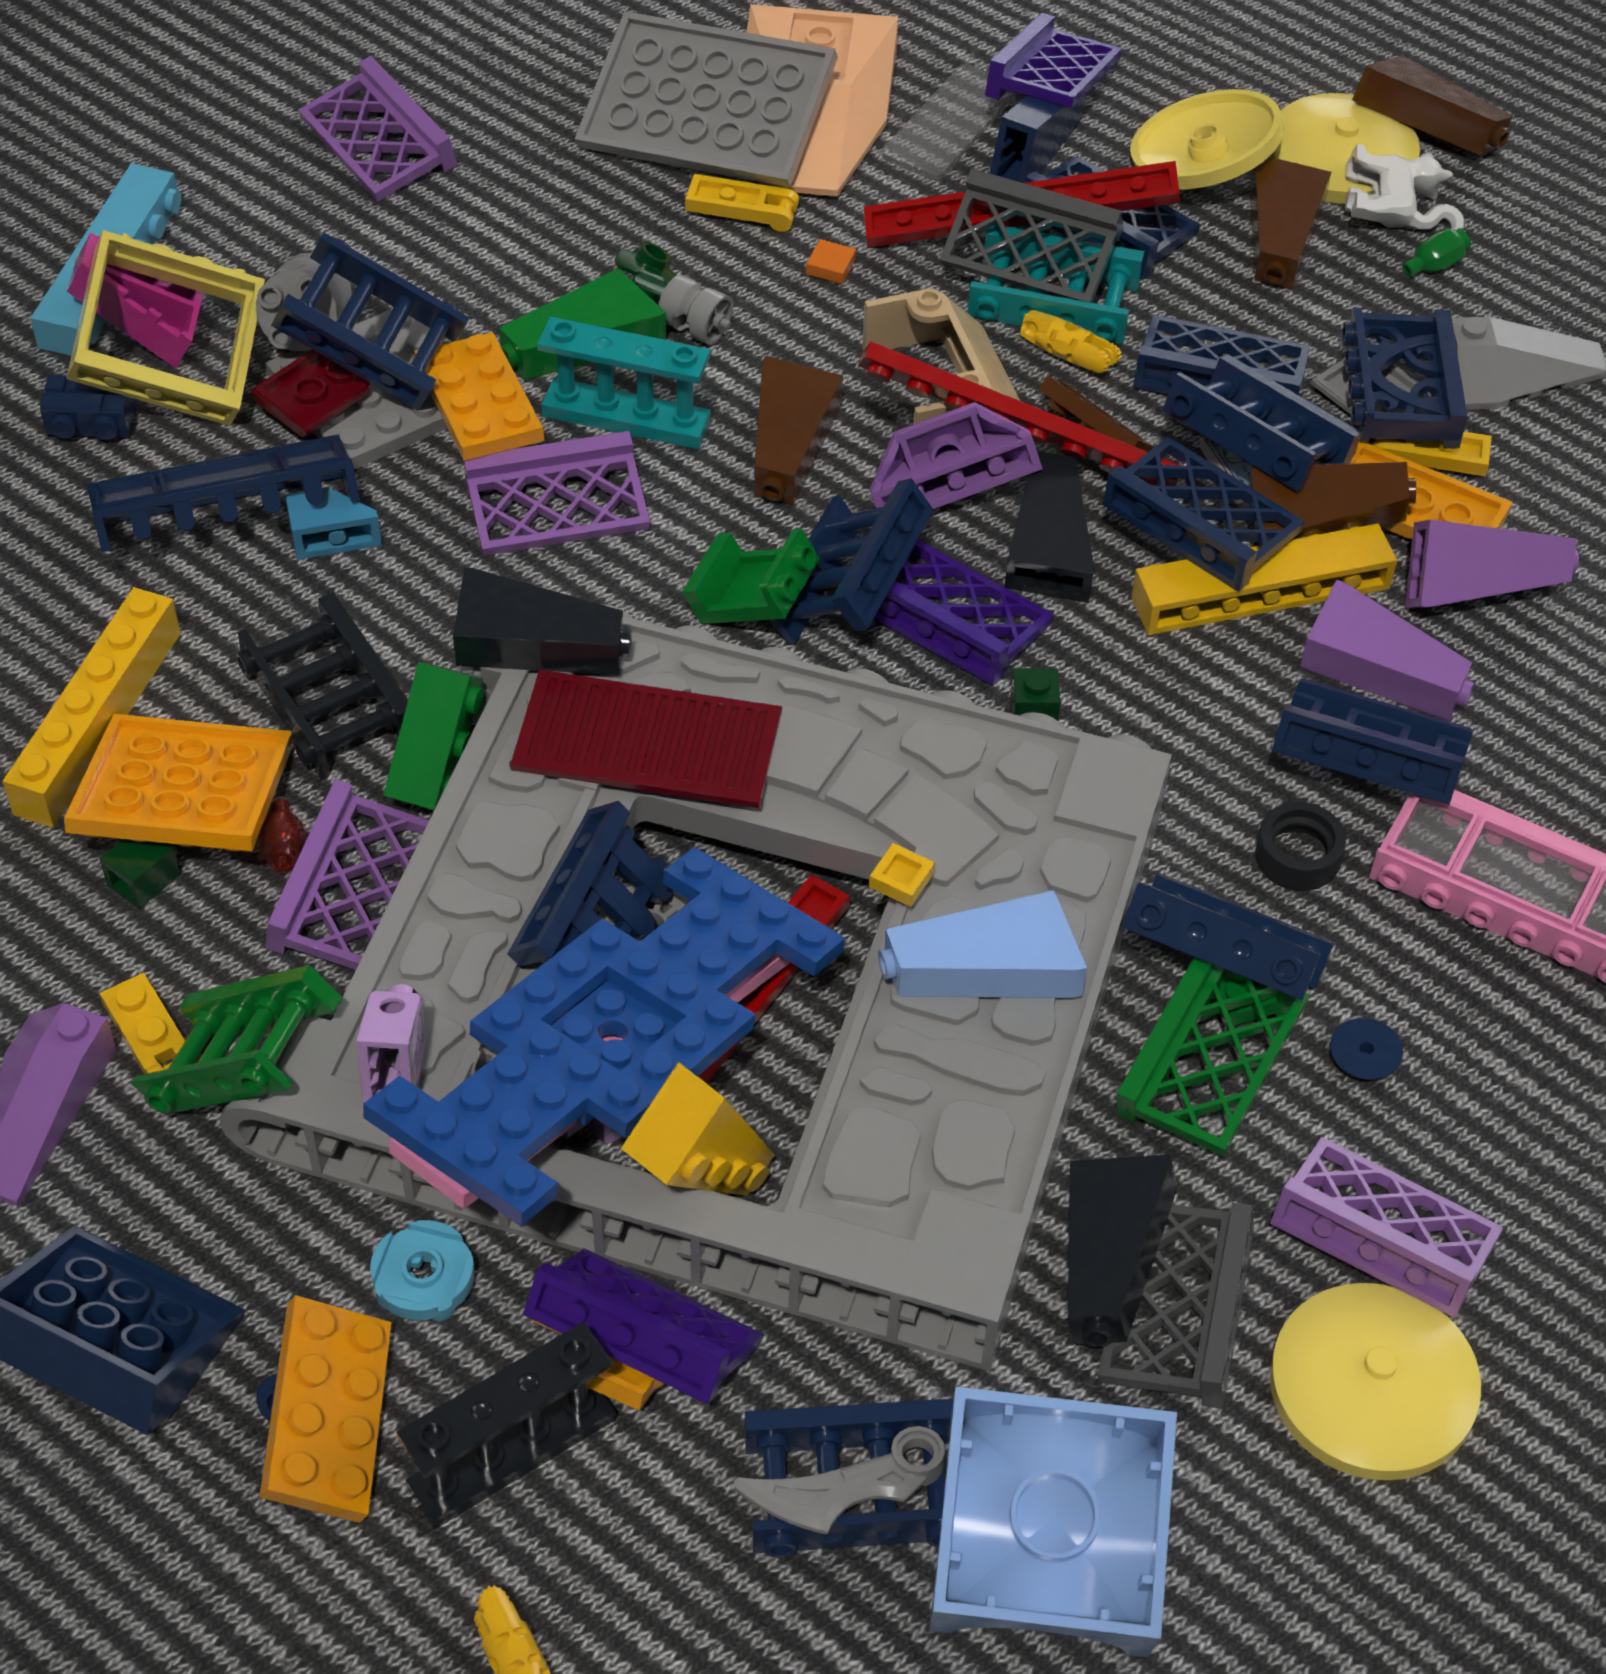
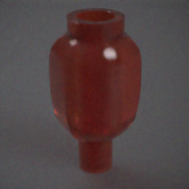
(281, 837)

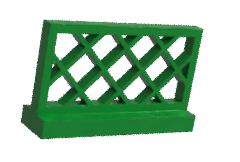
(1169, 1042)

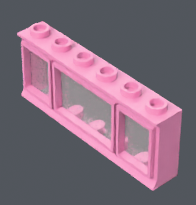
(1500, 876)

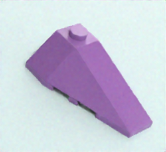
(43, 1088)

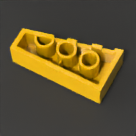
(698, 1139)

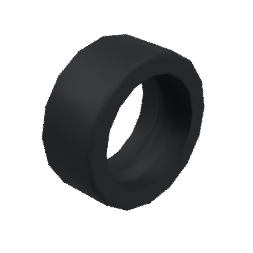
(1306, 819)

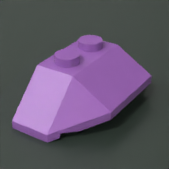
(956, 456)

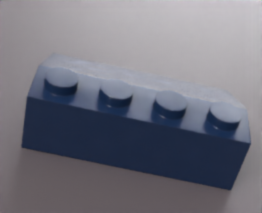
(111, 1328)

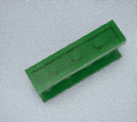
(221, 1015)

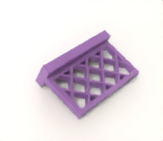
(385, 96)
(550, 467)
(314, 863)
(1380, 1244)

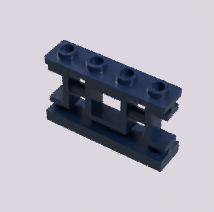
(1373, 740)

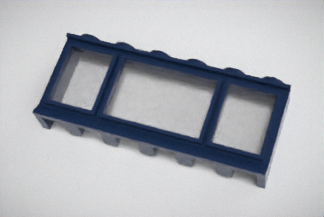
(221, 482)

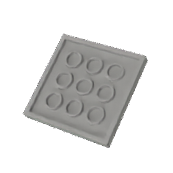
(378, 421)

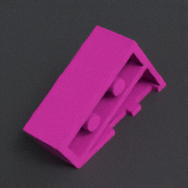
(143, 307)

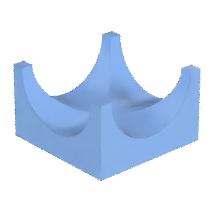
(1055, 1518)

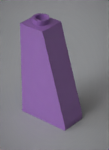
(1473, 562)
(1385, 655)

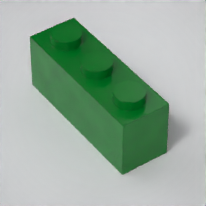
(433, 733)

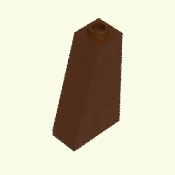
(1432, 105)
(1284, 215)
(793, 423)
(1341, 496)

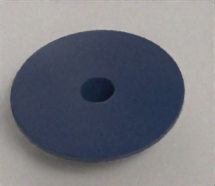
(1366, 1048)

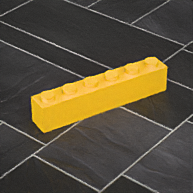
(1297, 575)
(104, 685)

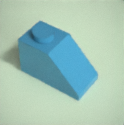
(332, 525)

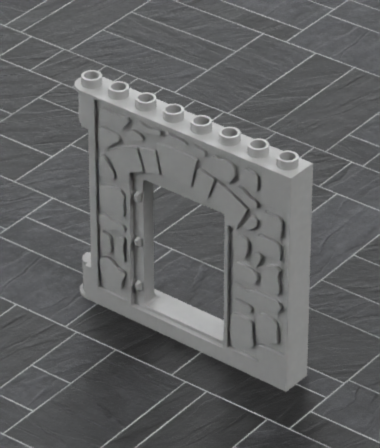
(932, 1109)

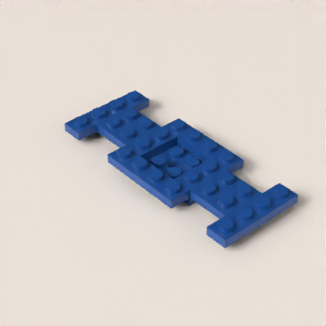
(658, 997)

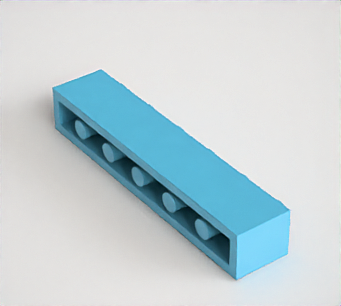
(136, 207)

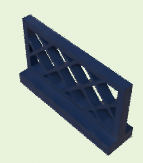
(1132, 236)
(1162, 359)
(1187, 528)

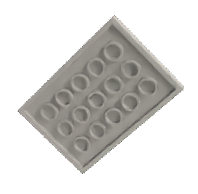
(707, 98)

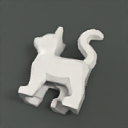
(1394, 190)

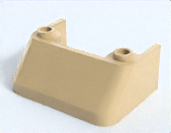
(933, 316)

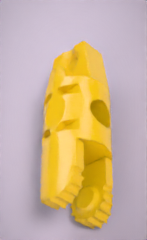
(1069, 341)
(506, 1637)

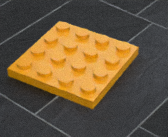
(180, 783)

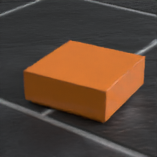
(831, 261)

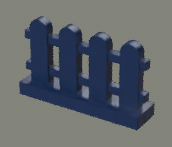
(587, 879)

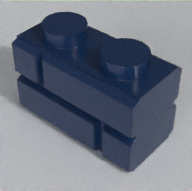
(85, 411)

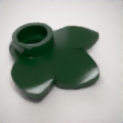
(648, 267)

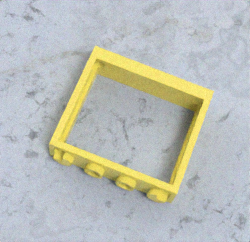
(152, 384)

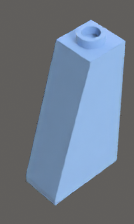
(987, 952)

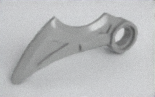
(821, 1498)

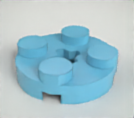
(426, 1297)

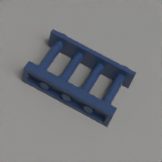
(354, 352)
(1261, 421)
(875, 563)
(1228, 935)
(827, 1431)

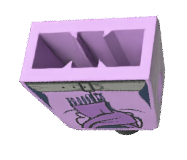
(390, 1022)

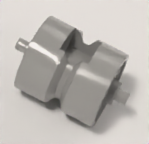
(701, 311)

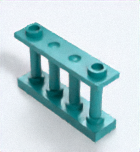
(1010, 305)
(619, 410)

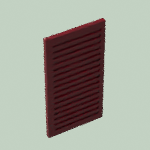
(647, 738)

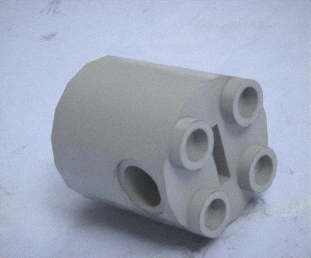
(293, 279)

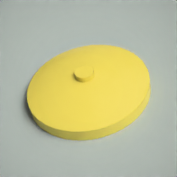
(1326, 129)
(1211, 136)
(1375, 1381)

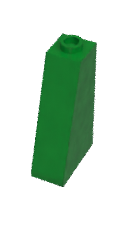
(605, 302)

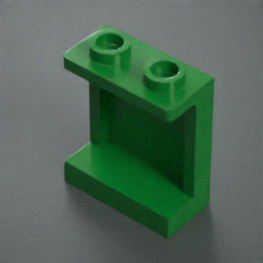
(749, 583)

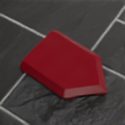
(309, 392)

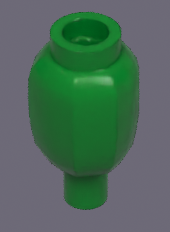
(1438, 252)

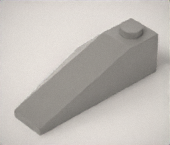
(1515, 360)

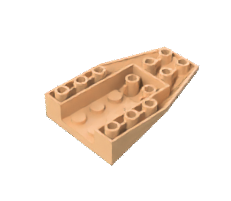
(856, 95)

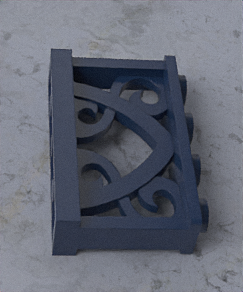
(1424, 418)

